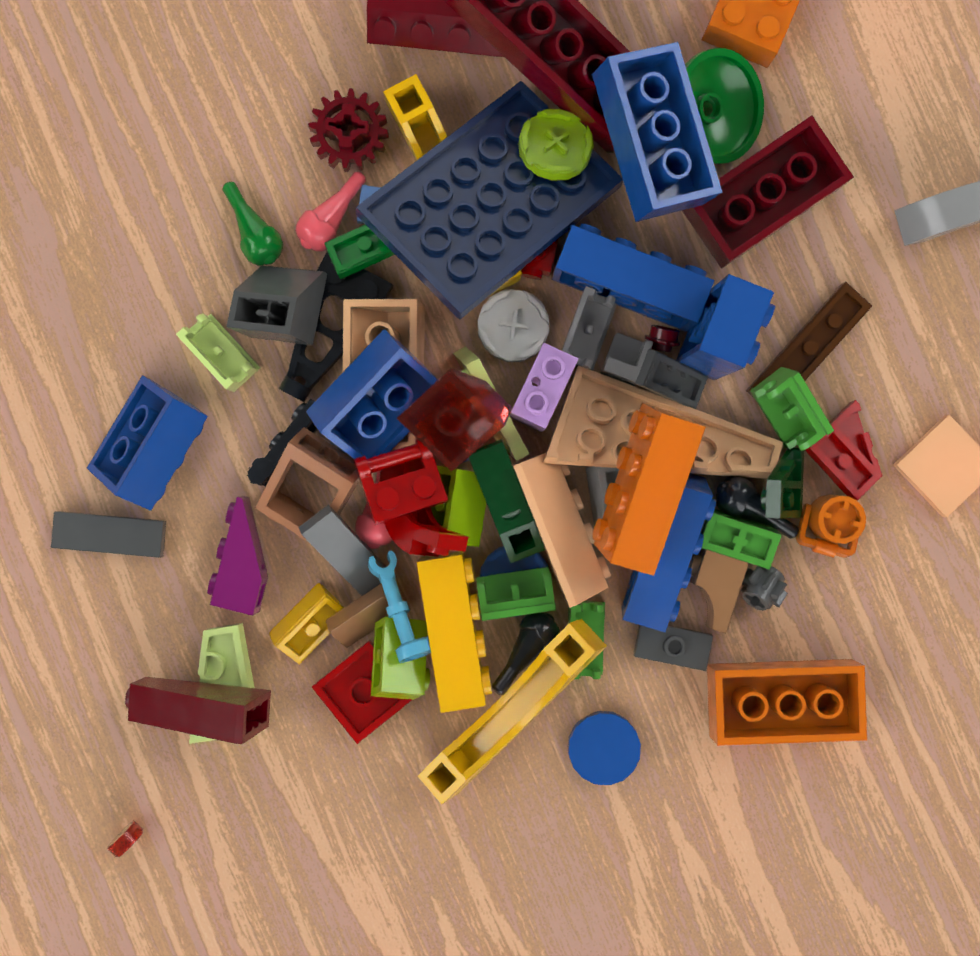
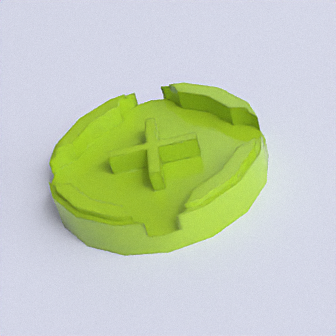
(555, 144)

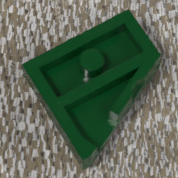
(784, 487)

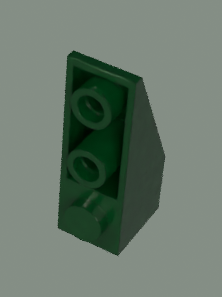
(506, 501)

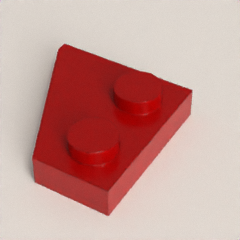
(847, 454)

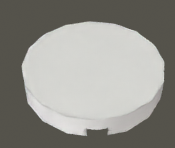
(513, 325)

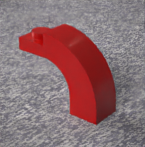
(420, 531)

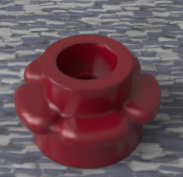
(663, 338)

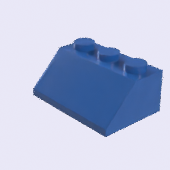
(367, 398)
(146, 443)

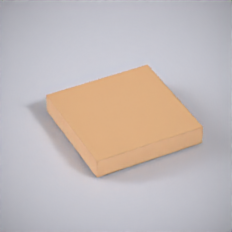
(943, 466)

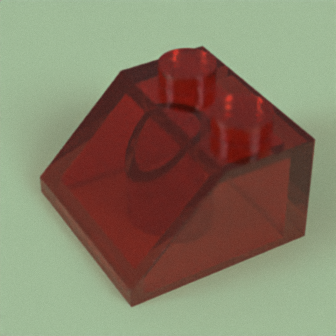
(456, 416)

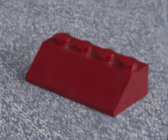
(423, 26)

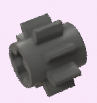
(763, 588)

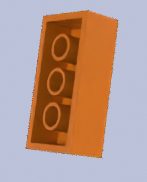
(750, 27)
(647, 488)
(787, 702)

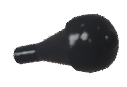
(739, 497)
(534, 635)

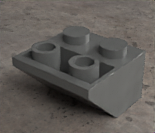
(278, 304)

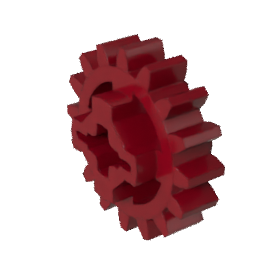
(334, 127)

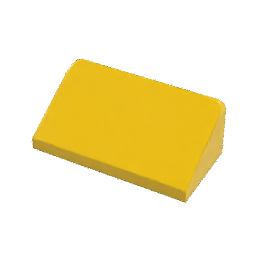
(305, 624)

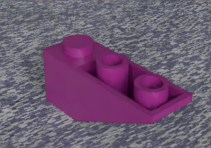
(242, 566)

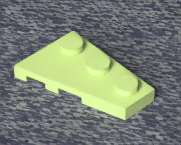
(472, 365)
(224, 661)

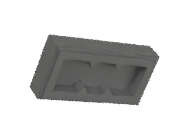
(671, 379)
(674, 646)

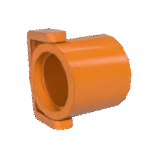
(834, 520)

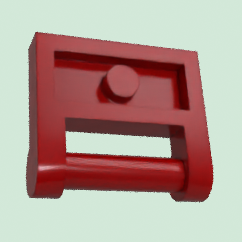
(403, 493)

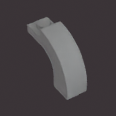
(939, 214)

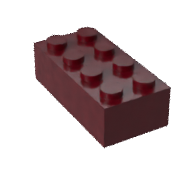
(769, 191)

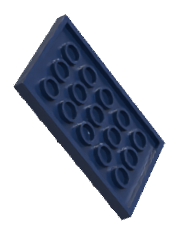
(475, 211)

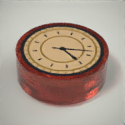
(125, 839)

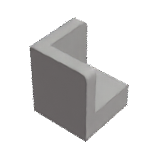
(625, 358)

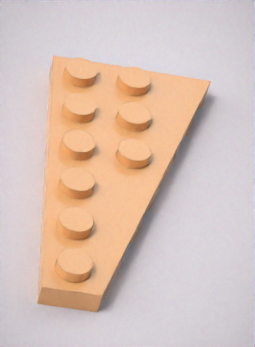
(597, 427)

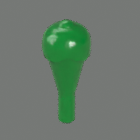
(259, 241)

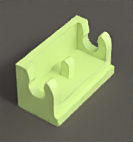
(219, 352)

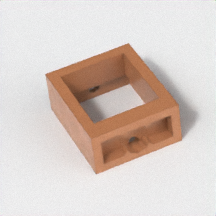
(310, 453)

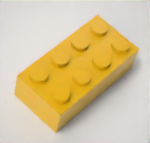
(452, 631)

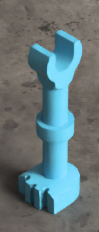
(410, 648)

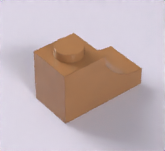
(720, 583)

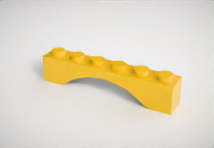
(420, 126)
(538, 686)

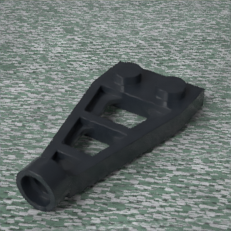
(355, 286)

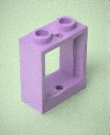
(550, 374)

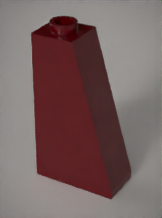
(199, 708)

